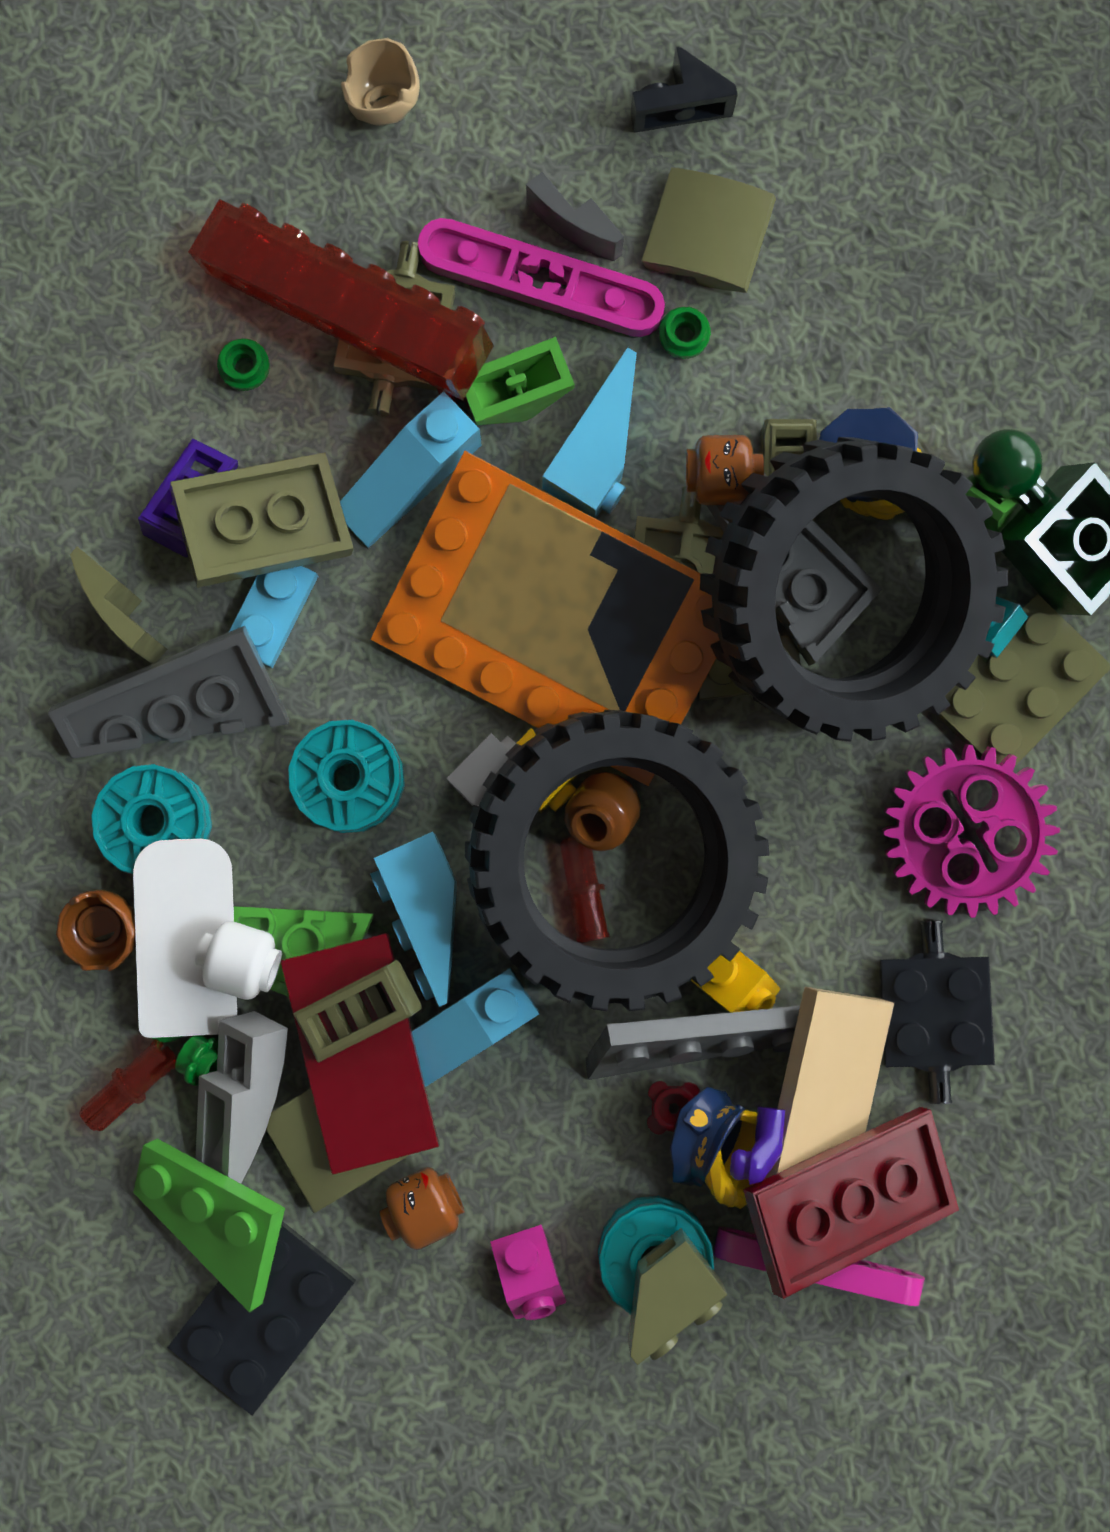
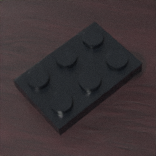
(254, 1349)

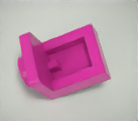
(528, 1274)

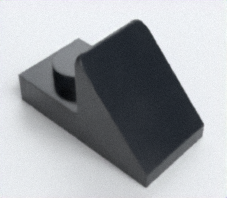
(697, 96)

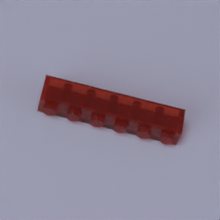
(343, 298)

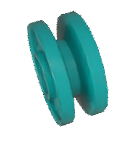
(314, 772)
(133, 792)
(633, 1230)

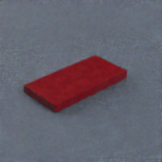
(373, 1092)
(850, 1201)

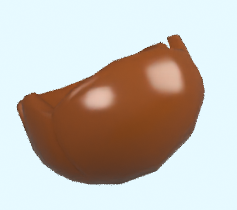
(92, 916)

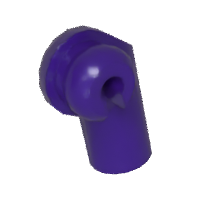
(767, 1148)

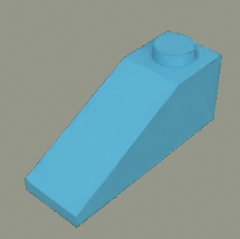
(593, 456)
(409, 468)
(472, 1025)

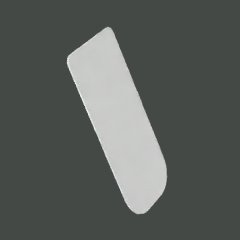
(178, 897)

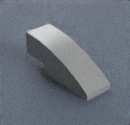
(240, 1094)

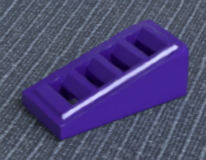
(160, 505)

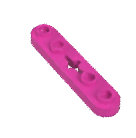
(491, 263)

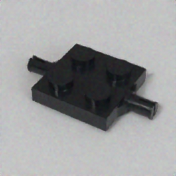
(938, 1012)

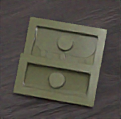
(709, 229)
(114, 605)
(300, 1143)

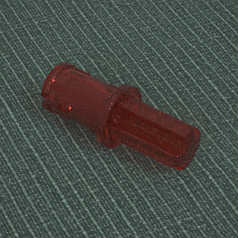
(584, 891)
(128, 1086)

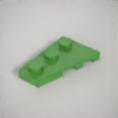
(303, 931)
(213, 1217)

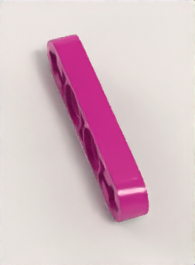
(860, 1278)

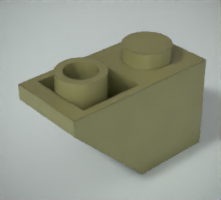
(669, 1294)

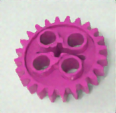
(1011, 805)

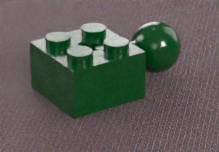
(1064, 524)

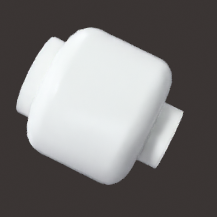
(238, 960)

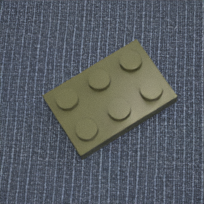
(261, 519)
(1026, 686)

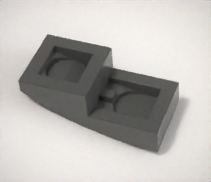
(584, 227)

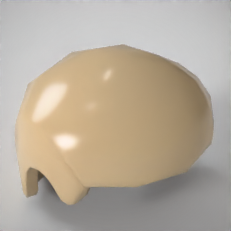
(380, 70)

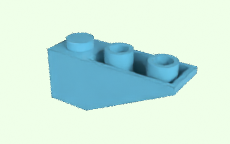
(425, 899)

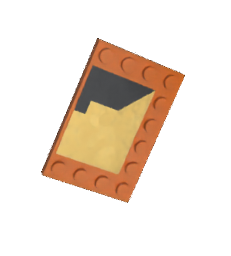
(547, 607)

